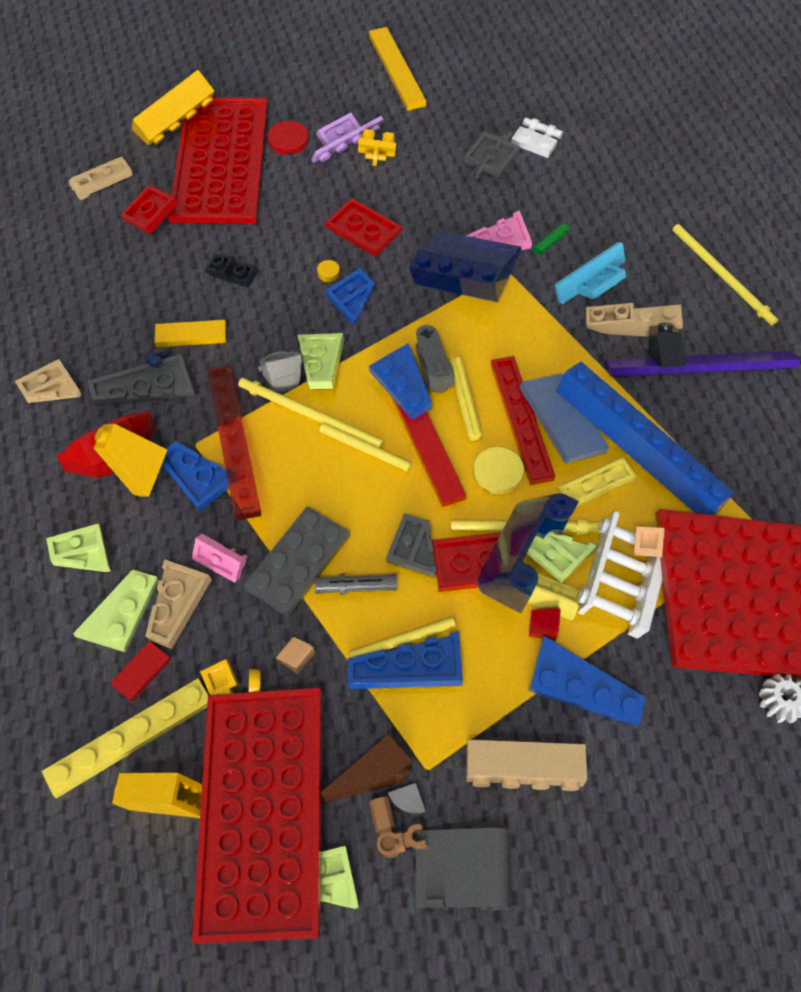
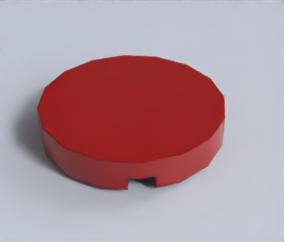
(288, 137)

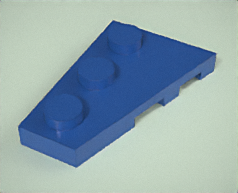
(403, 381)
(196, 476)

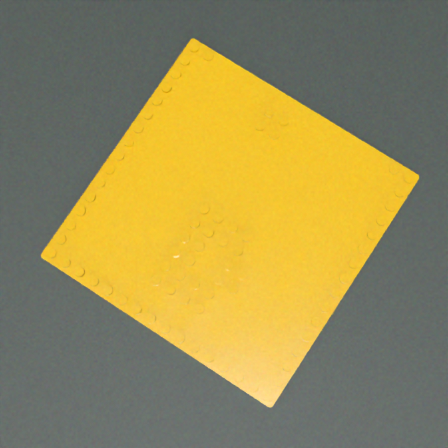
(368, 497)

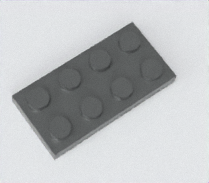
(296, 560)

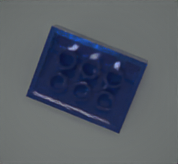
(464, 265)

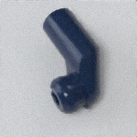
(155, 357)

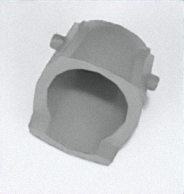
(281, 370)

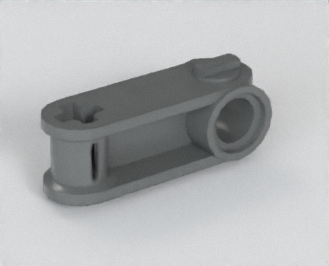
(433, 360)

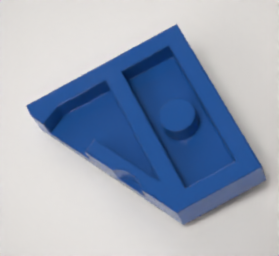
(351, 294)

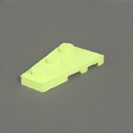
(321, 358)
(120, 613)

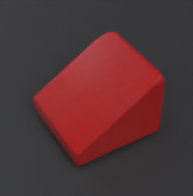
(545, 623)

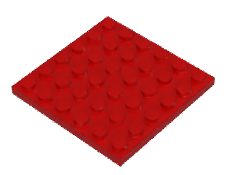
(732, 593)

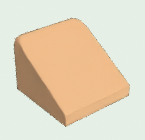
(296, 654)

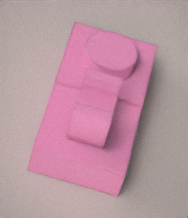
(218, 558)

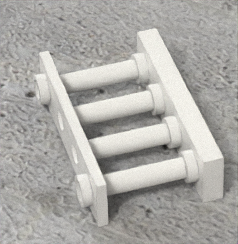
(645, 594)

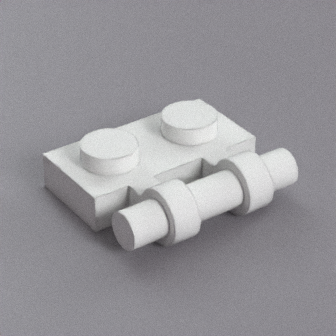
(535, 142)

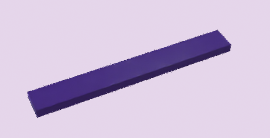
(704, 363)

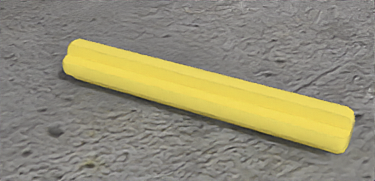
(465, 399)

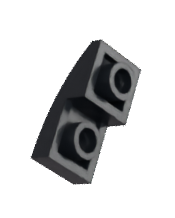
(226, 268)

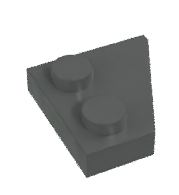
(413, 546)

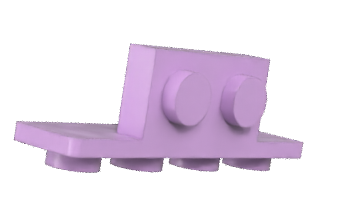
(341, 133)

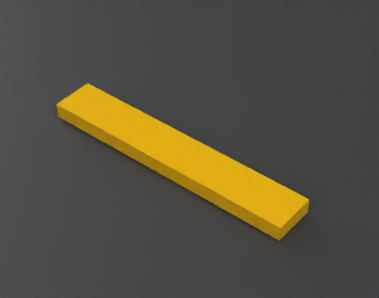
(397, 68)

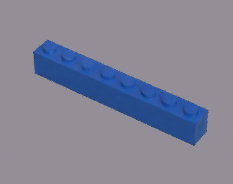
(643, 441)

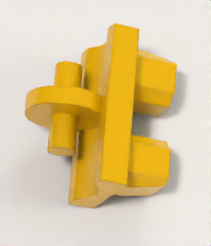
(377, 149)

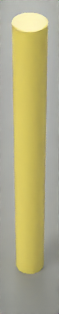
(365, 447)
(406, 638)

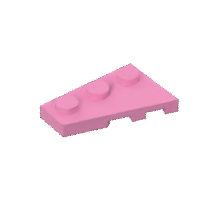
(508, 231)

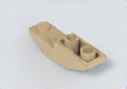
(625, 320)

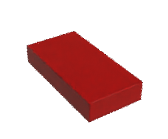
(140, 671)

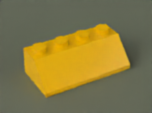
(173, 108)

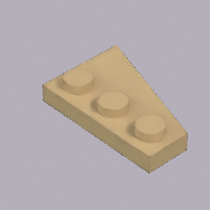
(176, 601)

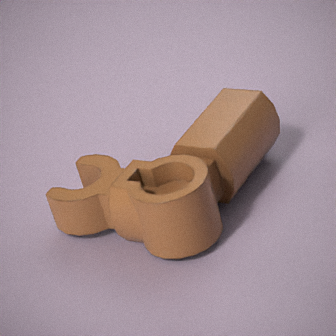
(391, 843)

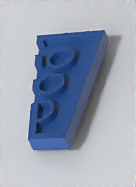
(420, 665)
(580, 684)

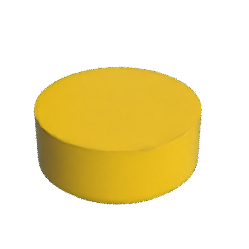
(328, 271)
(254, 680)

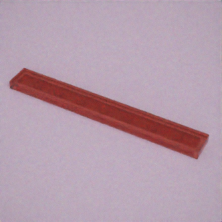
(233, 444)

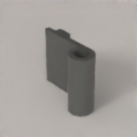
(463, 869)

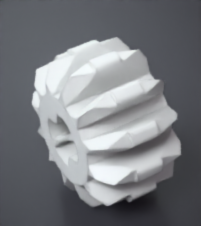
(772, 695)

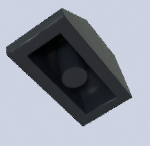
(666, 345)

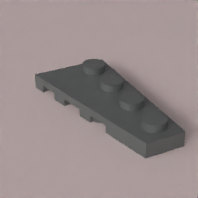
(143, 383)

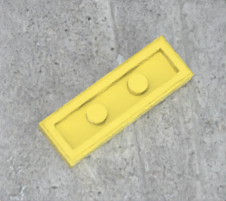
(599, 482)

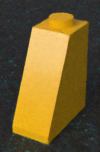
(130, 457)
(158, 793)

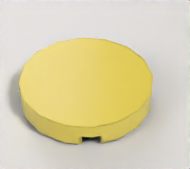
(498, 470)

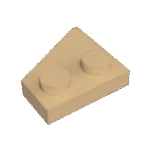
(48, 384)

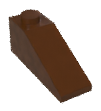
(373, 771)

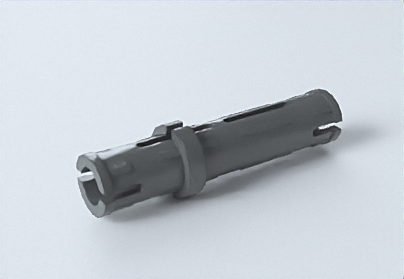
(355, 583)

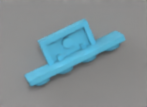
(594, 276)

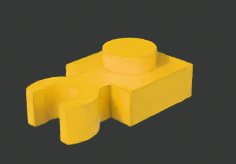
(220, 678)

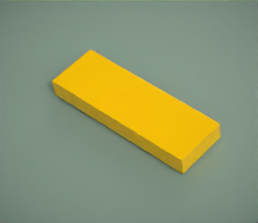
(190, 333)

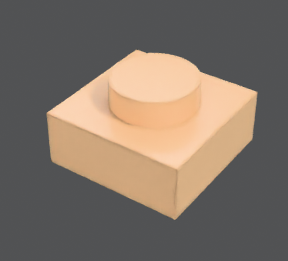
(649, 541)

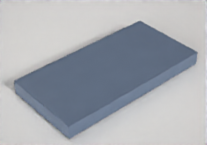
(567, 428)

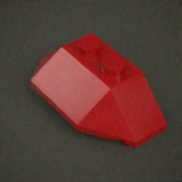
(84, 460)

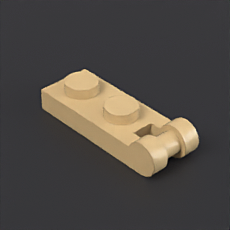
(100, 177)

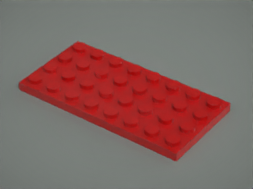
(220, 162)
(260, 818)

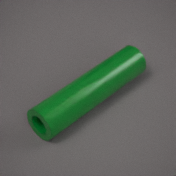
(551, 238)

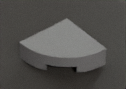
(407, 800)

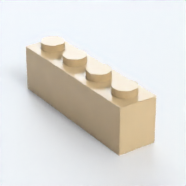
(526, 763)

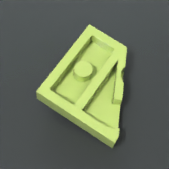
(560, 554)

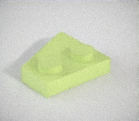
(80, 549)
(337, 879)

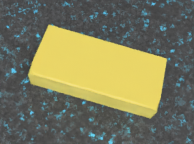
(553, 594)

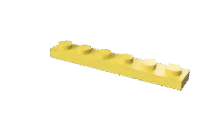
(125, 738)

